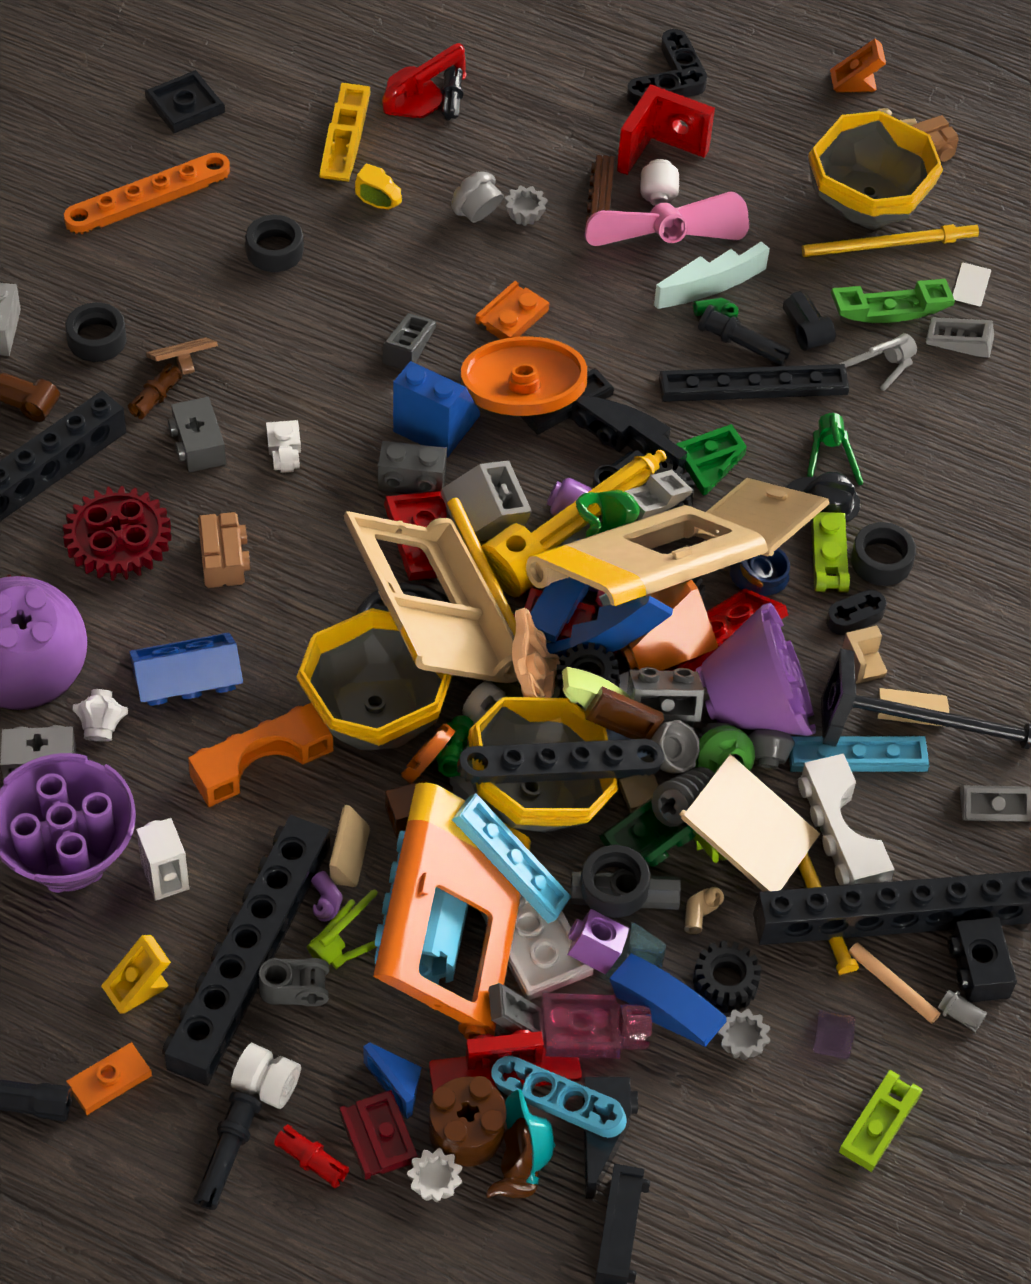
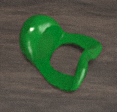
(616, 509)

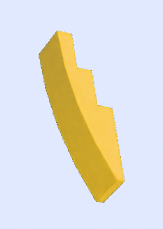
(345, 132)

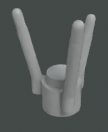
(896, 351)

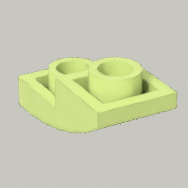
(583, 686)

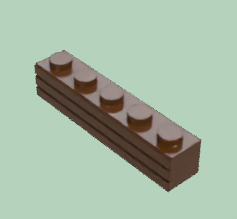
(601, 184)

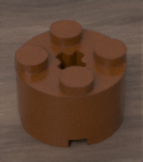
(463, 1101)

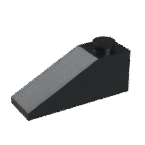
(601, 1150)

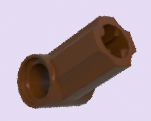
(32, 398)

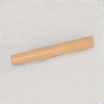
(896, 984)

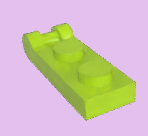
(830, 552)
(880, 1121)

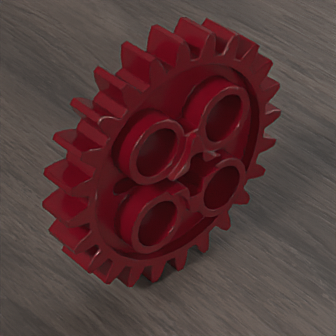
(117, 533)

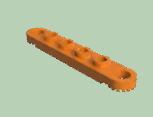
(147, 193)

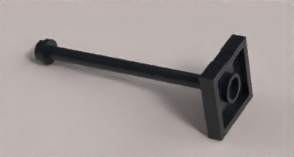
(841, 697)

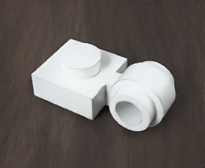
(284, 445)

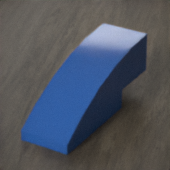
(669, 1000)

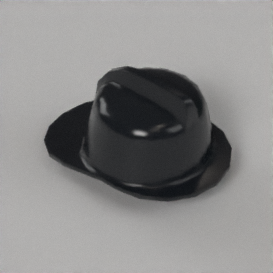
(836, 488)

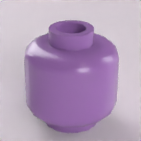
(565, 494)

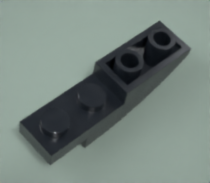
(623, 426)

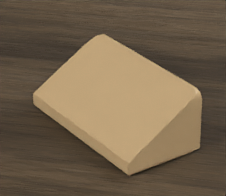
(923, 700)
(349, 848)

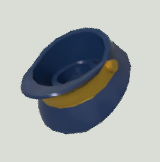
(762, 573)

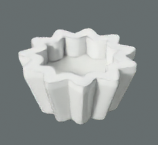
(435, 1175)

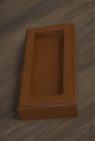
(623, 715)

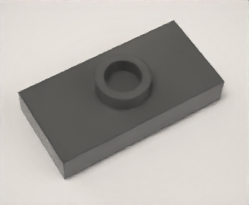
(513, 1010)

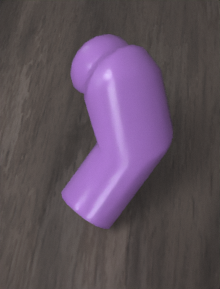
(330, 898)

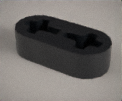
(854, 609)

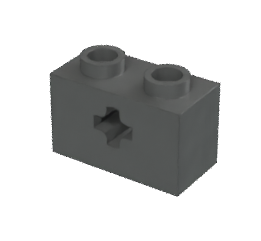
(197, 434)

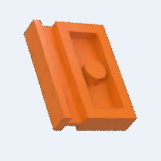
(512, 312)

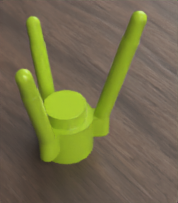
(329, 944)

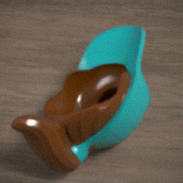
(527, 1150)

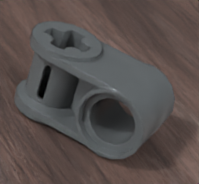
(296, 981)

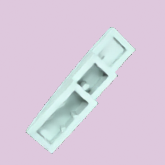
(704, 279)

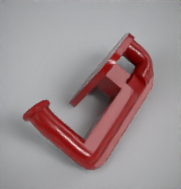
(412, 90)

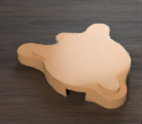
(531, 659)

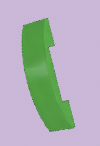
(893, 306)

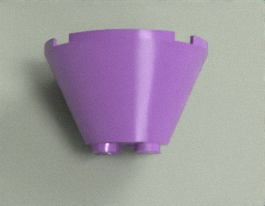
(39, 643)
(758, 679)
(64, 820)

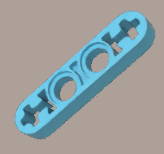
(561, 1091)

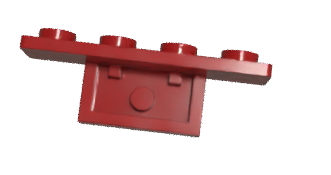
(487, 1049)

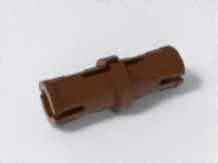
(155, 391)

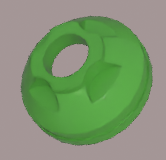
(720, 743)

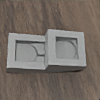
(660, 493)

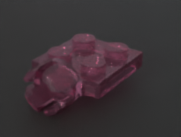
(592, 1025)

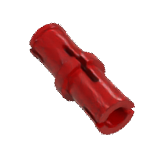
(311, 1156)

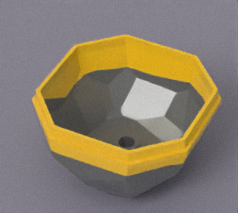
(874, 168)
(365, 665)
(552, 803)

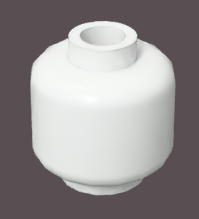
(659, 182)

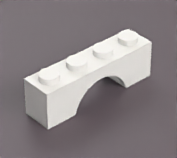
(829, 787)

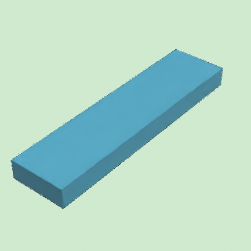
(865, 753)
(511, 858)

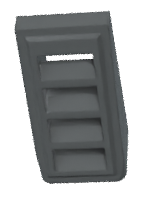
(405, 343)

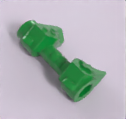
(449, 756)

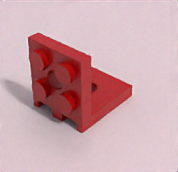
(659, 118)

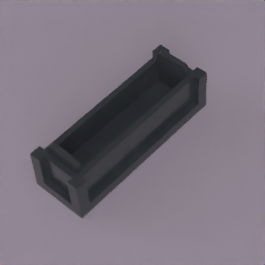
(620, 1225)

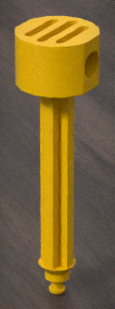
(515, 544)

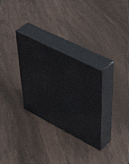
(184, 101)

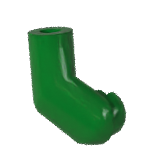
(721, 305)

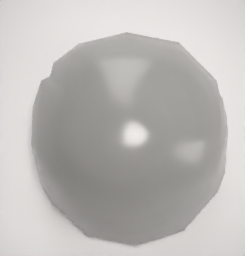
(679, 746)

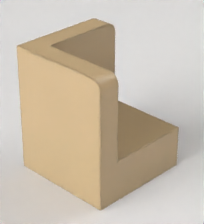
(866, 656)

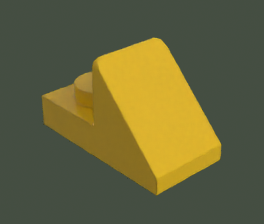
(137, 975)

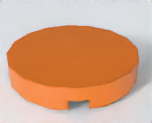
(427, 753)

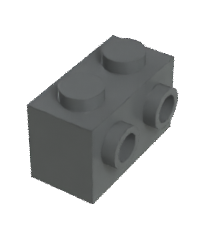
(411, 468)
(674, 692)

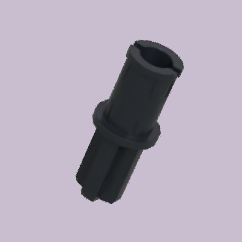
(452, 92)

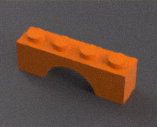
(295, 734)

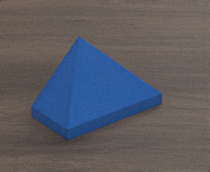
(395, 1075)

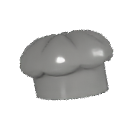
(476, 196)

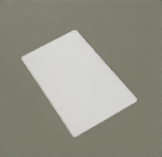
(971, 284)

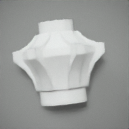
(99, 715)

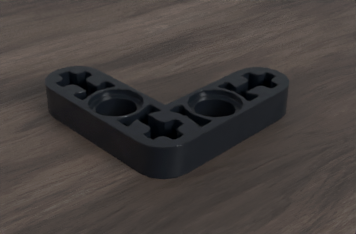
(685, 78)

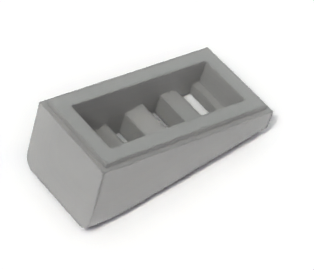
(979, 332)

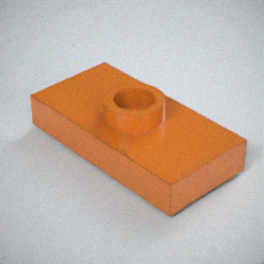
(109, 1078)

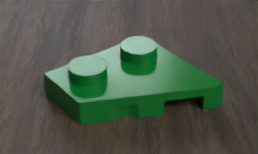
(712, 456)

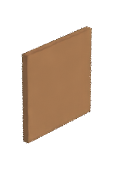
(182, 353)

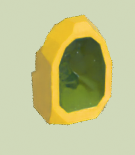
(377, 188)

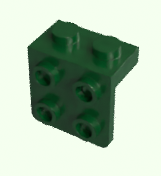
(647, 835)

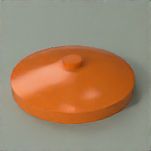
(524, 376)

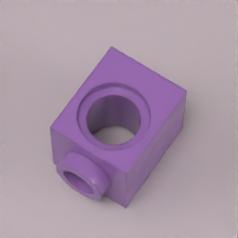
(597, 941)

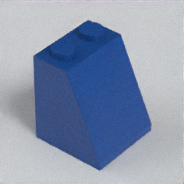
(431, 408)

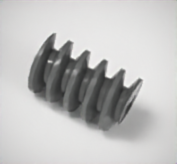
(678, 794)

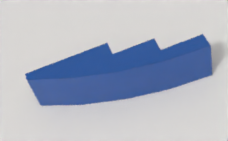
(557, 606)
(615, 626)

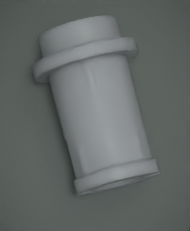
(962, 1010)

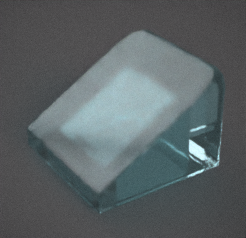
(646, 946)

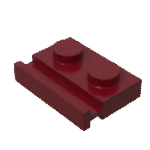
(378, 1134)

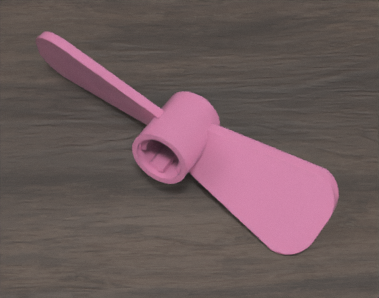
(714, 217)

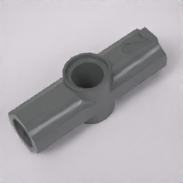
(662, 894)

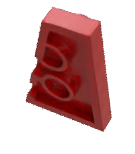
(416, 510)

